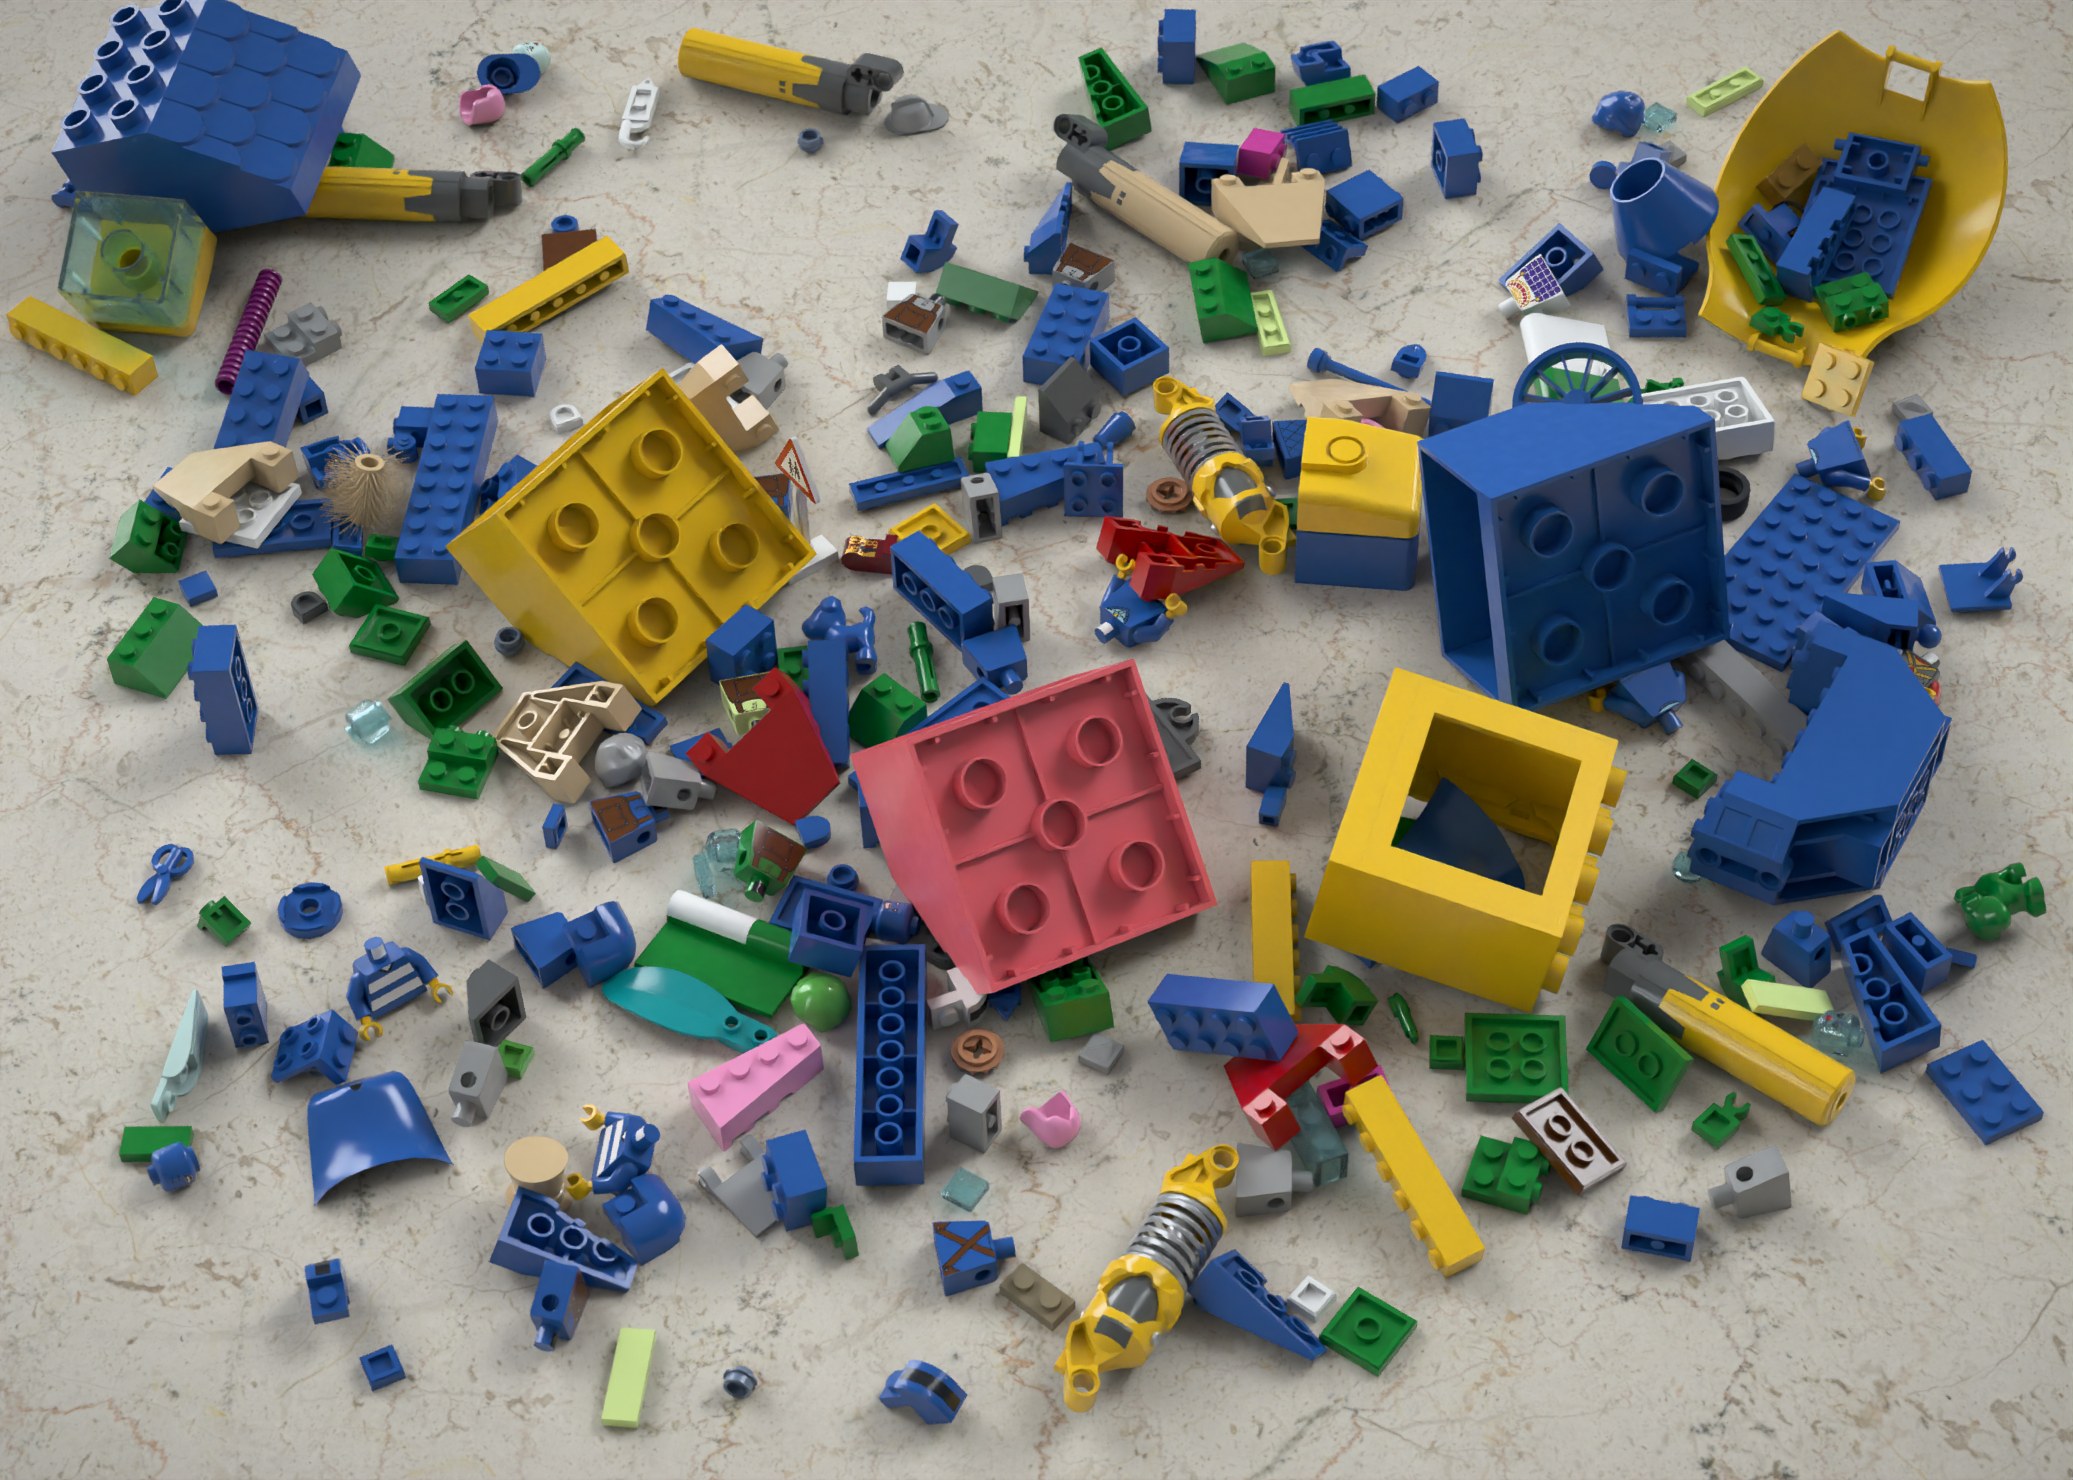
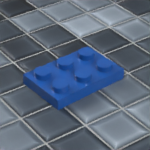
(786, 907)
(1984, 1092)

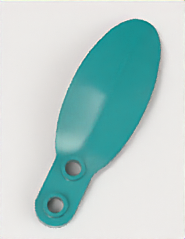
(684, 1006)

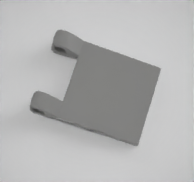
(744, 1191)

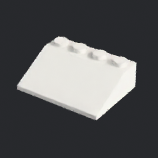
(1739, 415)

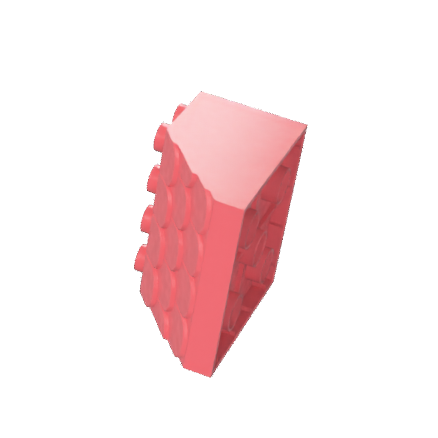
(1037, 827)

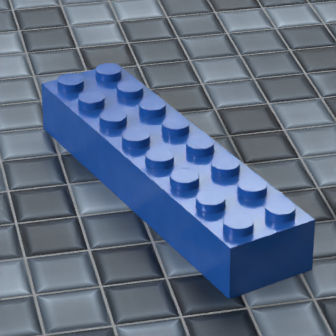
(446, 487)
(891, 1066)

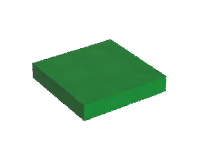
(390, 634)
(1368, 1331)

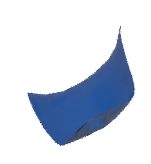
(1462, 836)
(367, 1129)

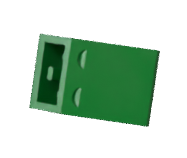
(1071, 1000)

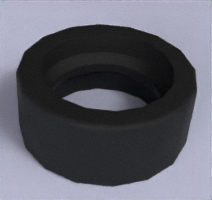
(1739, 484)

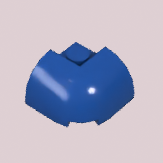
(1320, 63)
(316, 453)
(601, 942)
(647, 1217)

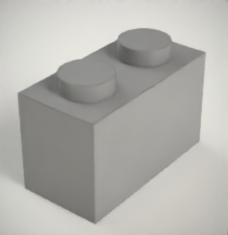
(1011, 604)
(974, 1113)

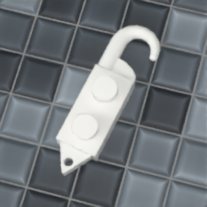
(638, 113)

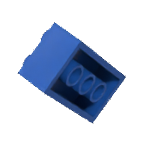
(1065, 331)
(263, 400)
(940, 589)
(223, 689)
(1223, 1017)

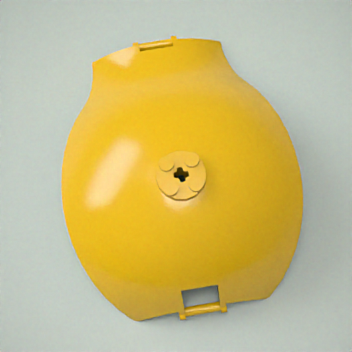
(1823, 98)

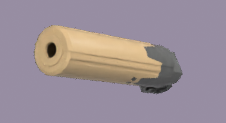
(1137, 197)

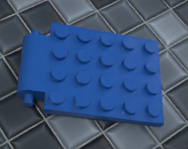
(1887, 202)

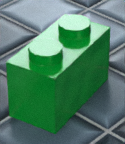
(990, 438)

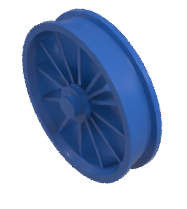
(1578, 396)

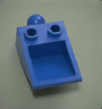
(1880, 618)

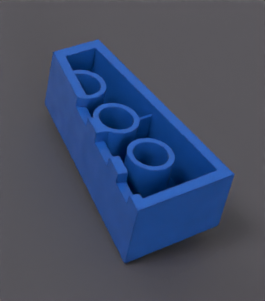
(1815, 243)
(697, 332)
(1035, 479)
(829, 695)
(1889, 1005)

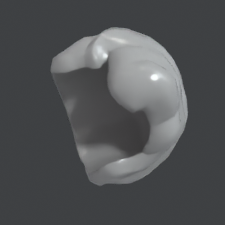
(620, 759)

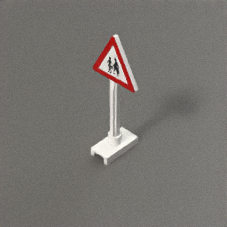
(794, 466)

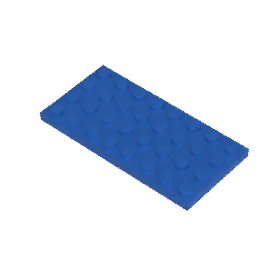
(1787, 560)

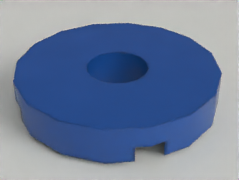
(315, 923)

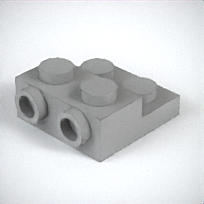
(306, 335)

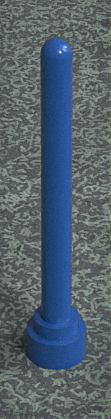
(1320, 361)

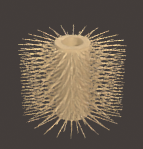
(366, 489)

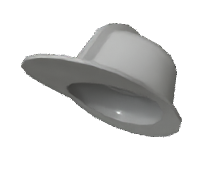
(913, 115)

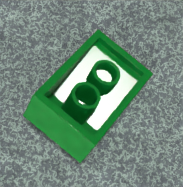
(1239, 72)

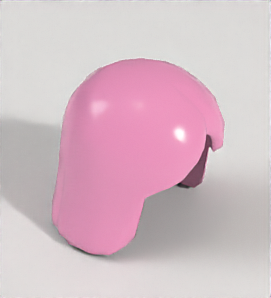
(481, 105)
(1054, 1122)

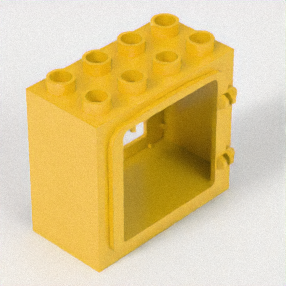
(1443, 920)

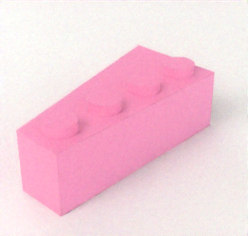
(754, 1083)

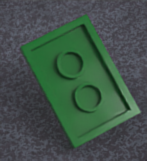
(1639, 1054)

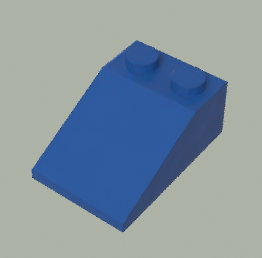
(1566, 257)
(1271, 749)
(462, 899)

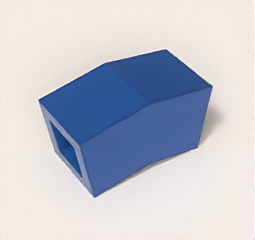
(1272, 805)

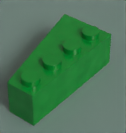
(1113, 99)

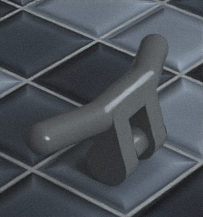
(896, 382)

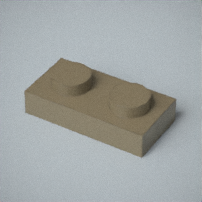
(1037, 1296)

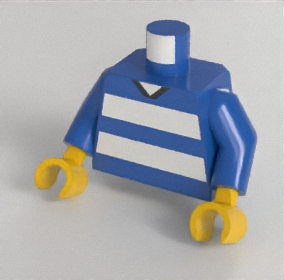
(386, 980)
(621, 1154)

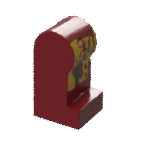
(868, 554)

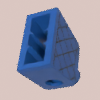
(1288, 444)

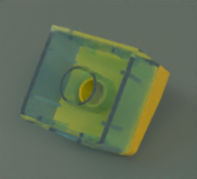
(136, 263)

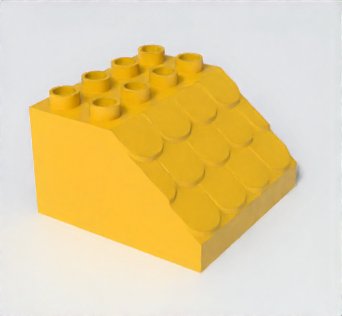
(633, 543)

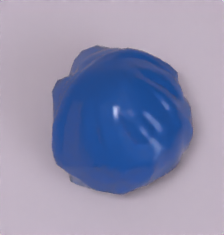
(1620, 112)

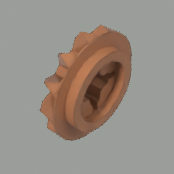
(1162, 489)
(969, 1042)

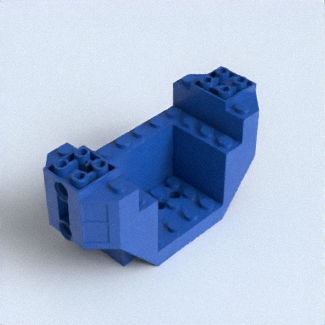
(1845, 789)

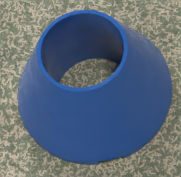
(1660, 209)

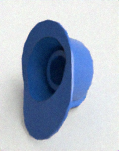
(509, 72)

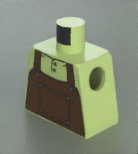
(742, 702)

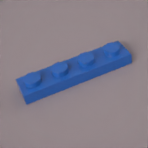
(907, 484)

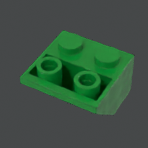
(148, 541)

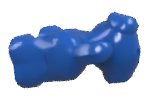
(829, 623)

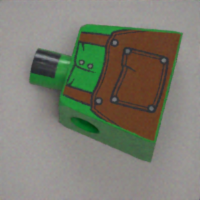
(766, 860)

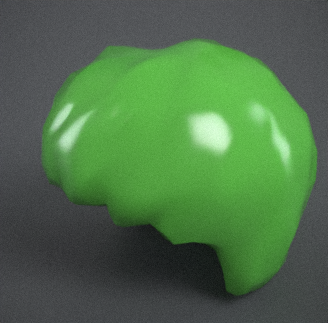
(821, 1000)

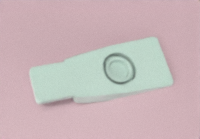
(184, 1058)

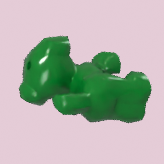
(1997, 897)

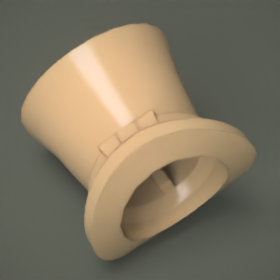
(538, 1166)

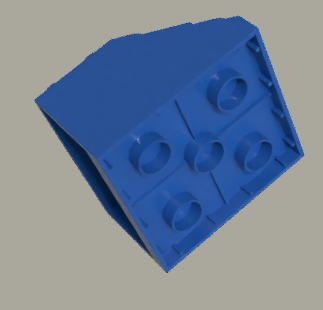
(208, 112)
(1574, 545)

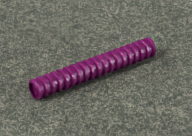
(249, 328)

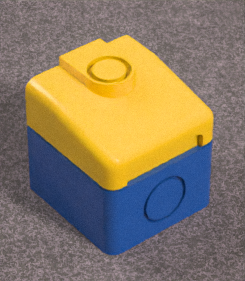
(1358, 506)

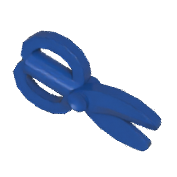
(161, 881)

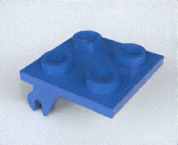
(1093, 488)
(1980, 584)

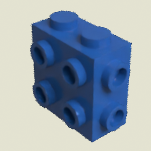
(1364, 204)

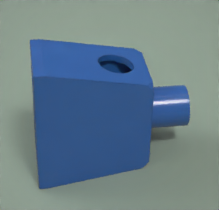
(997, 658)
(545, 948)
(1799, 948)

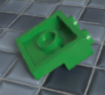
(1852, 301)
(459, 762)
(1506, 1174)

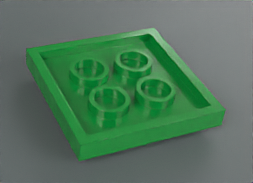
(1514, 1056)

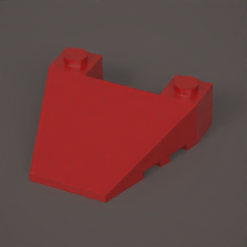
(1166, 560)
(779, 760)
(1265, 1084)

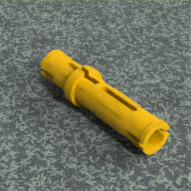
(411, 869)

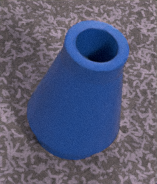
(1115, 430)

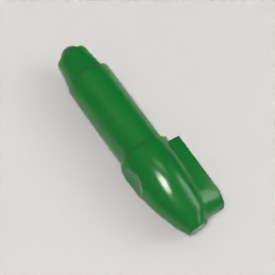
(1402, 1011)

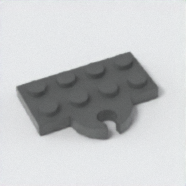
(1177, 734)

